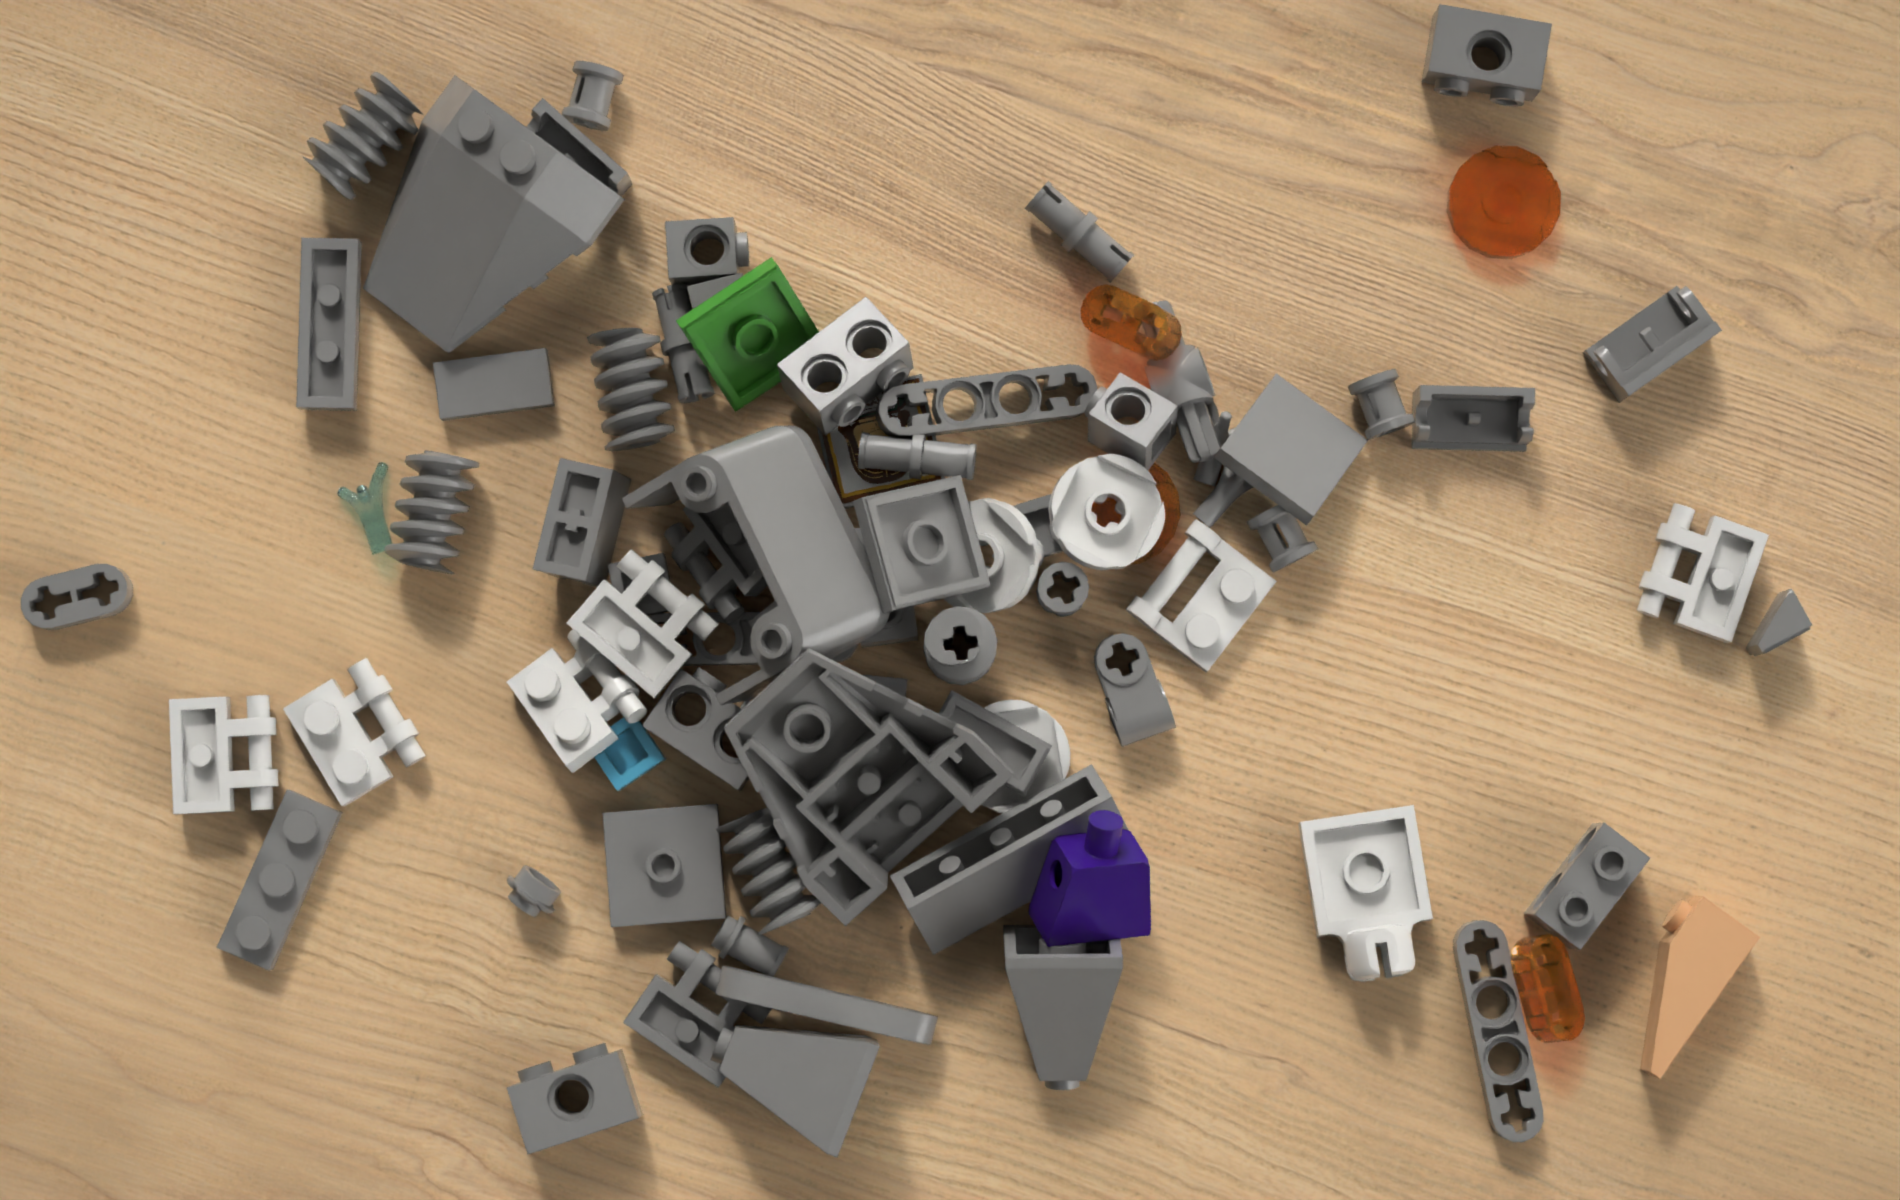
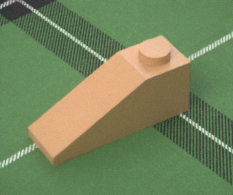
(1691, 971)

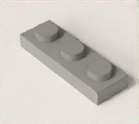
(329, 324)
(279, 880)

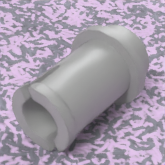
(748, 946)

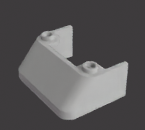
(797, 539)

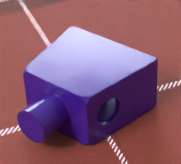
(1093, 885)

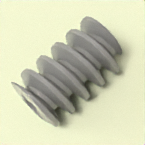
(362, 135)
(630, 388)
(430, 510)
(975, 629)
(770, 870)

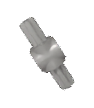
(1187, 384)

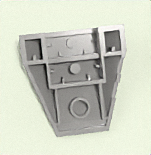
(480, 218)
(856, 775)

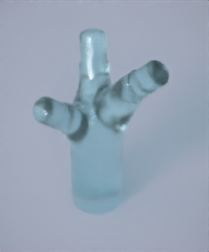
(369, 506)

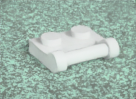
(1215, 609)

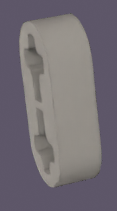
(73, 584)

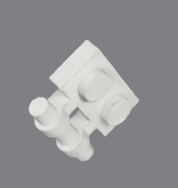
(1719, 579)
(632, 638)
(563, 709)
(338, 739)
(204, 757)

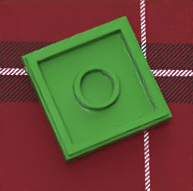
(748, 332)

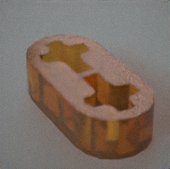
(1126, 331)
(1547, 988)

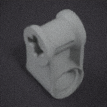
(1136, 699)

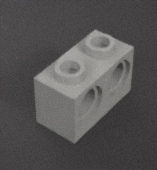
(835, 357)
(703, 740)
(1587, 885)

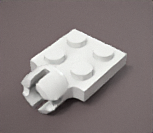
(1368, 887)

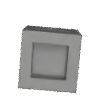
(686, 234)
(1138, 441)

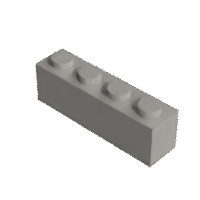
(996, 863)

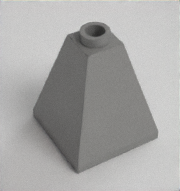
(1061, 999)
(800, 1076)

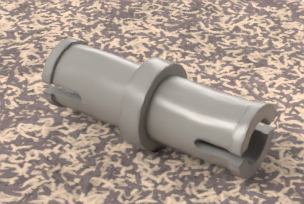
(1079, 231)
(688, 369)
(917, 456)

